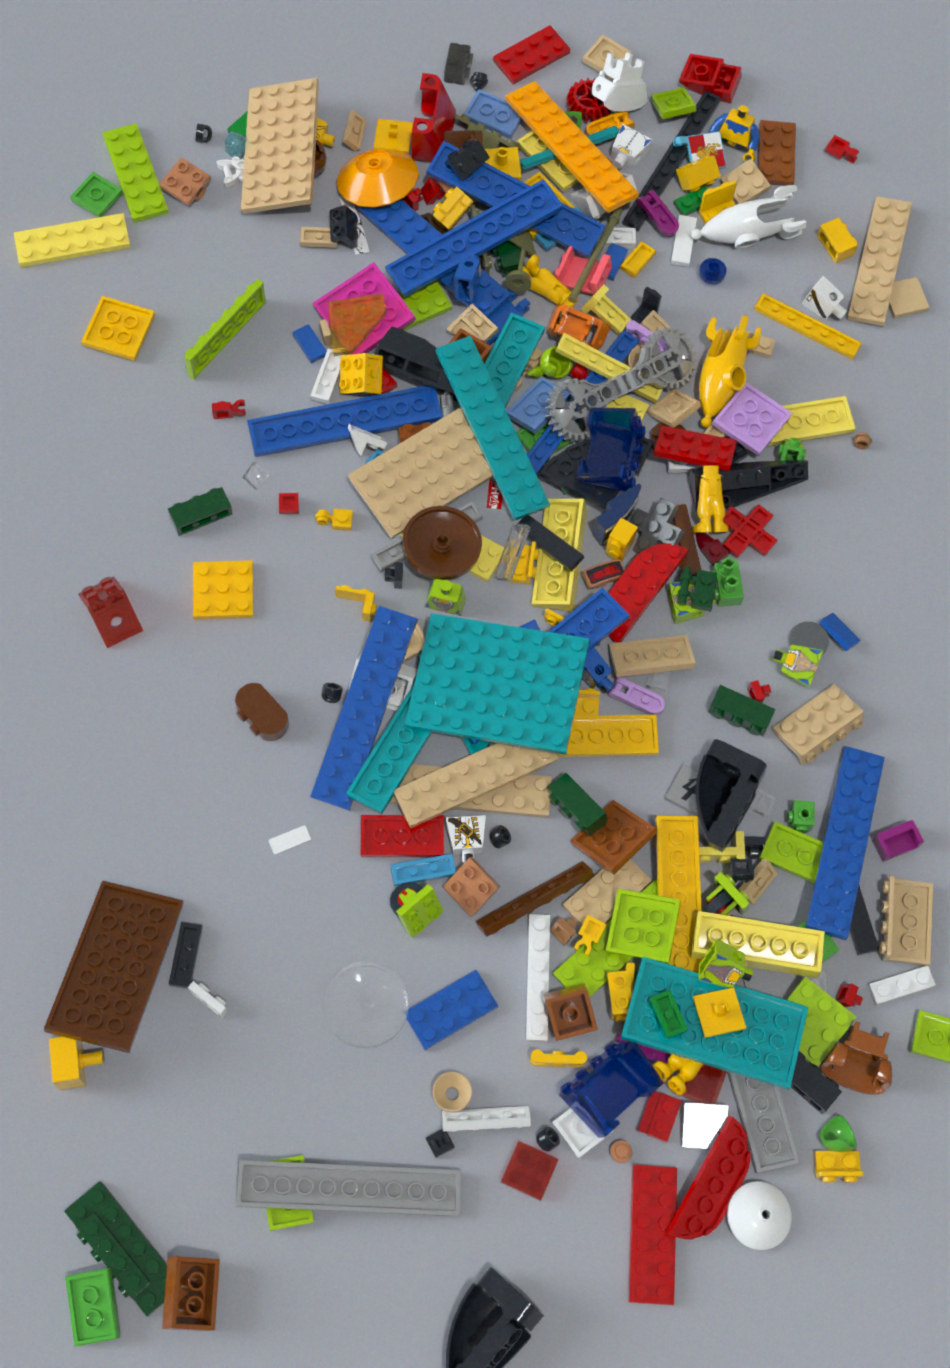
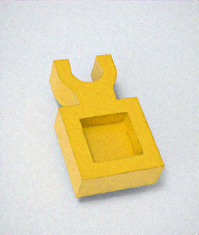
(590, 932)

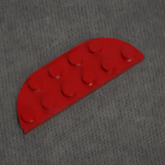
(643, 582)
(714, 1184)

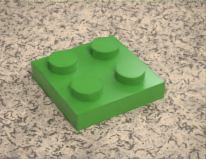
(96, 194)

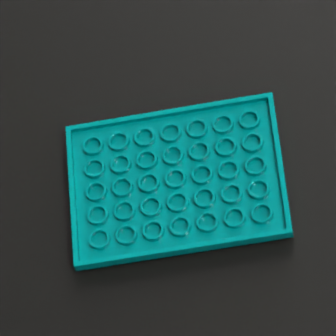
(498, 683)

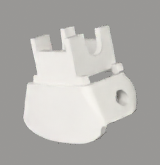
(628, 88)

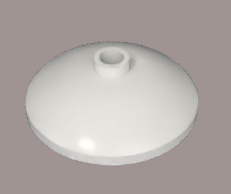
(746, 1216)

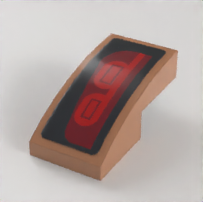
(603, 573)

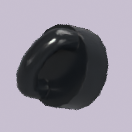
(199, 133)
(331, 690)
(500, 837)
(547, 1139)

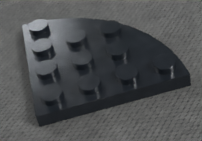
(563, 472)

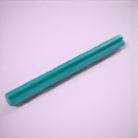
(548, 155)

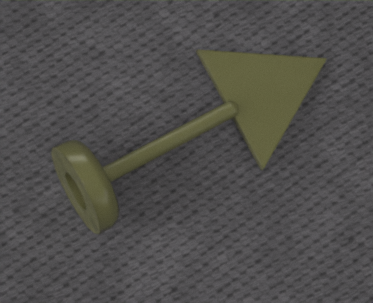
(519, 280)

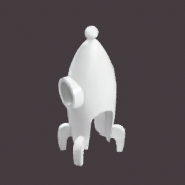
(742, 226)

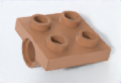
(185, 182)
(471, 886)

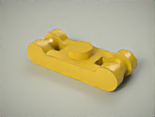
(558, 1059)

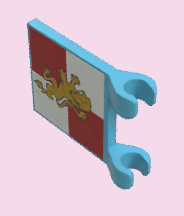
(703, 145)

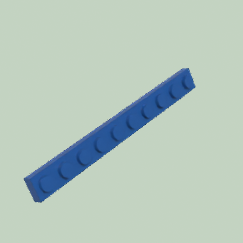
(549, 440)

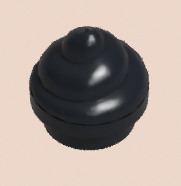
(479, 80)

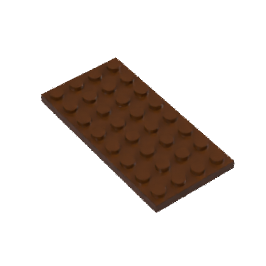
(114, 967)

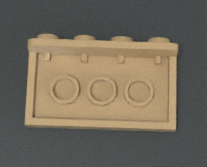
(820, 724)
(906, 921)

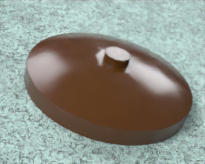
(442, 542)

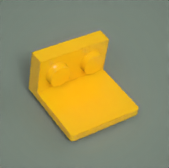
(717, 200)
(361, 374)

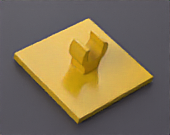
(393, 135)
(719, 1012)

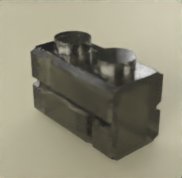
(457, 63)

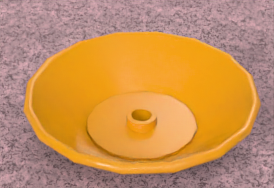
(377, 177)

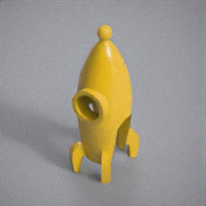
(724, 356)

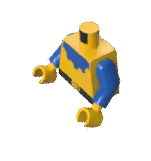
(738, 130)

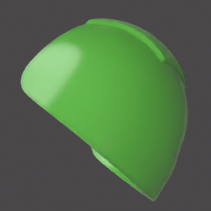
(838, 1135)

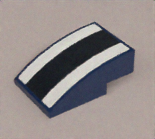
(619, 507)

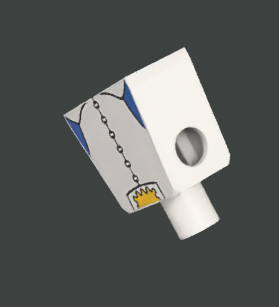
(629, 147)

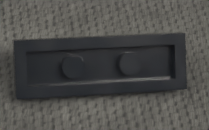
(185, 955)

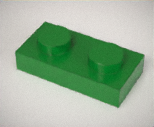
(690, 202)
(668, 1014)

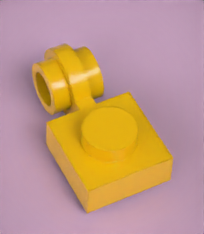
(340, 519)

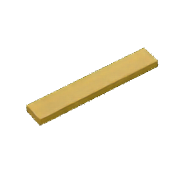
(807, 326)

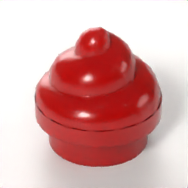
(579, 372)

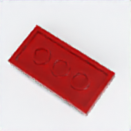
(531, 54)
(695, 448)
(394, 838)

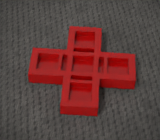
(748, 531)

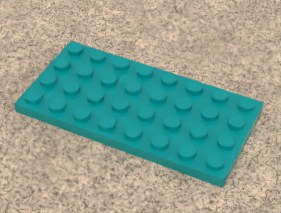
(760, 1052)

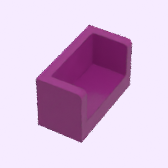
(897, 840)

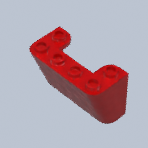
(435, 104)

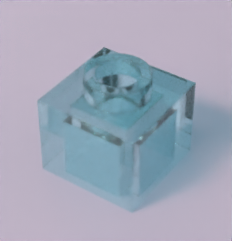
(235, 144)

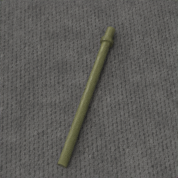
(614, 219)

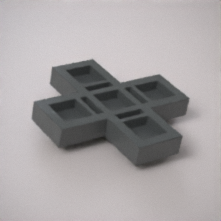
(658, 526)

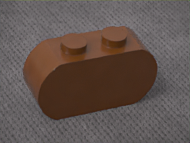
(261, 712)

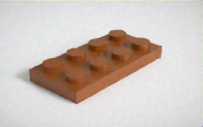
(777, 152)

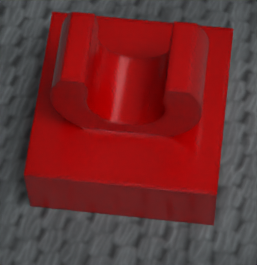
(432, 191)
(413, 198)
(758, 692)
(848, 995)

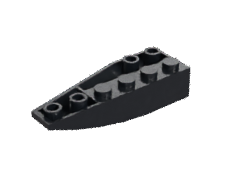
(412, 357)
(752, 480)

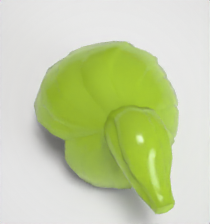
(552, 365)

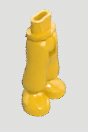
(547, 284)
(710, 502)
(687, 1071)

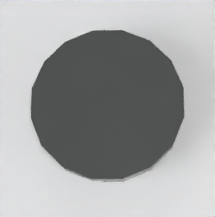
(809, 635)

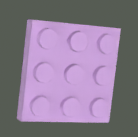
(752, 419)

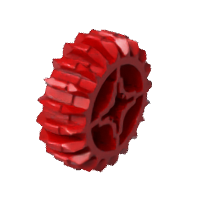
(587, 104)

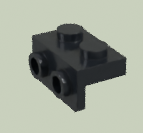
(467, 158)
(344, 226)

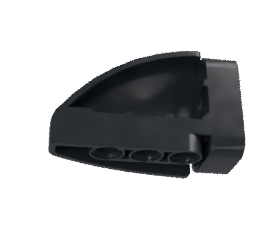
(725, 790)
(490, 1324)

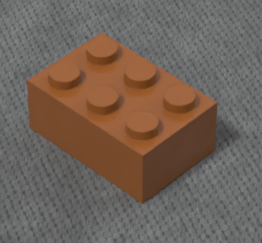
(191, 1294)

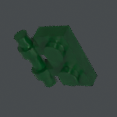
(703, 592)

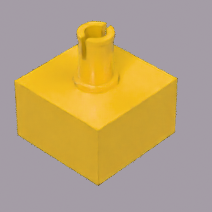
(505, 160)
(69, 1062)

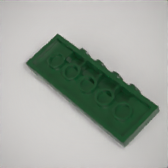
(120, 1247)

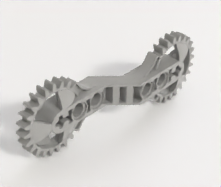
(650, 356)

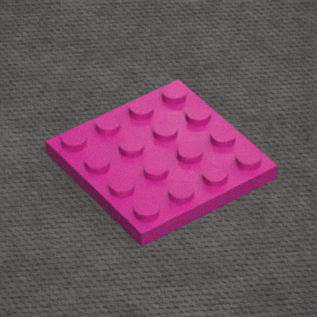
(365, 283)

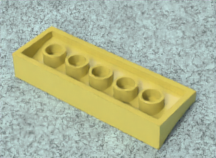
(554, 584)
(763, 943)

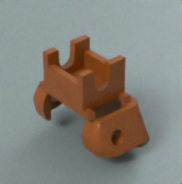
(858, 1063)

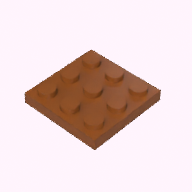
(616, 840)

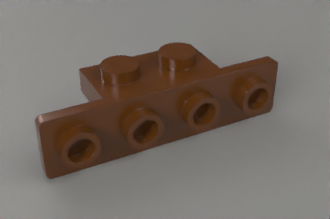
(683, 522)

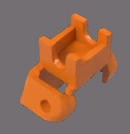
(577, 326)

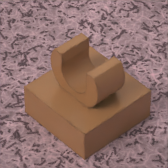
(564, 930)

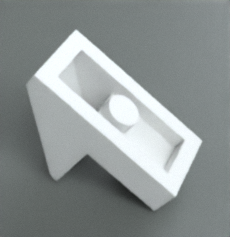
(362, 437)

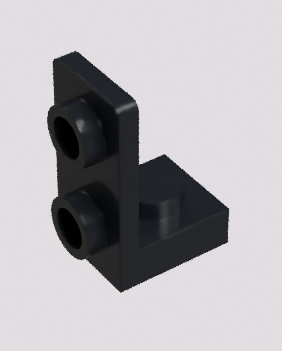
(650, 301)

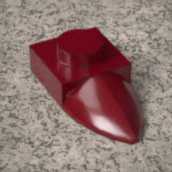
(711, 548)

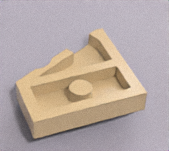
(475, 323)

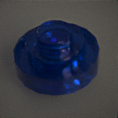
(712, 271)

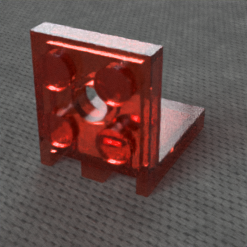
(107, 602)

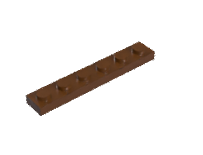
(534, 898)

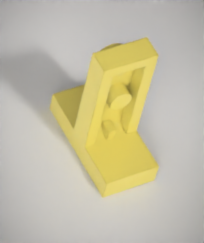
(606, 310)
(709, 854)

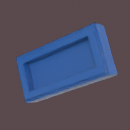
(617, 256)
(309, 343)
(839, 631)

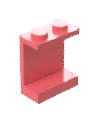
(573, 266)

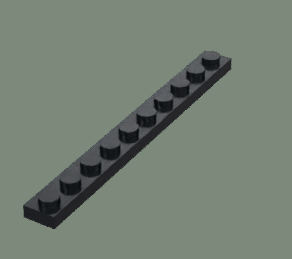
(673, 157)

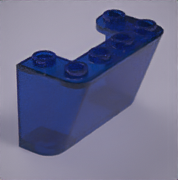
(612, 448)
(610, 1086)

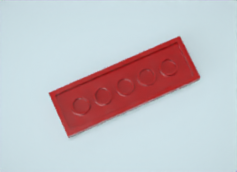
(650, 1246)

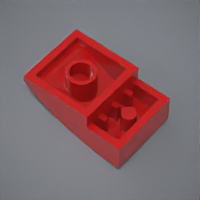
(711, 75)

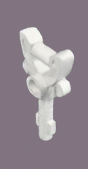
(237, 165)

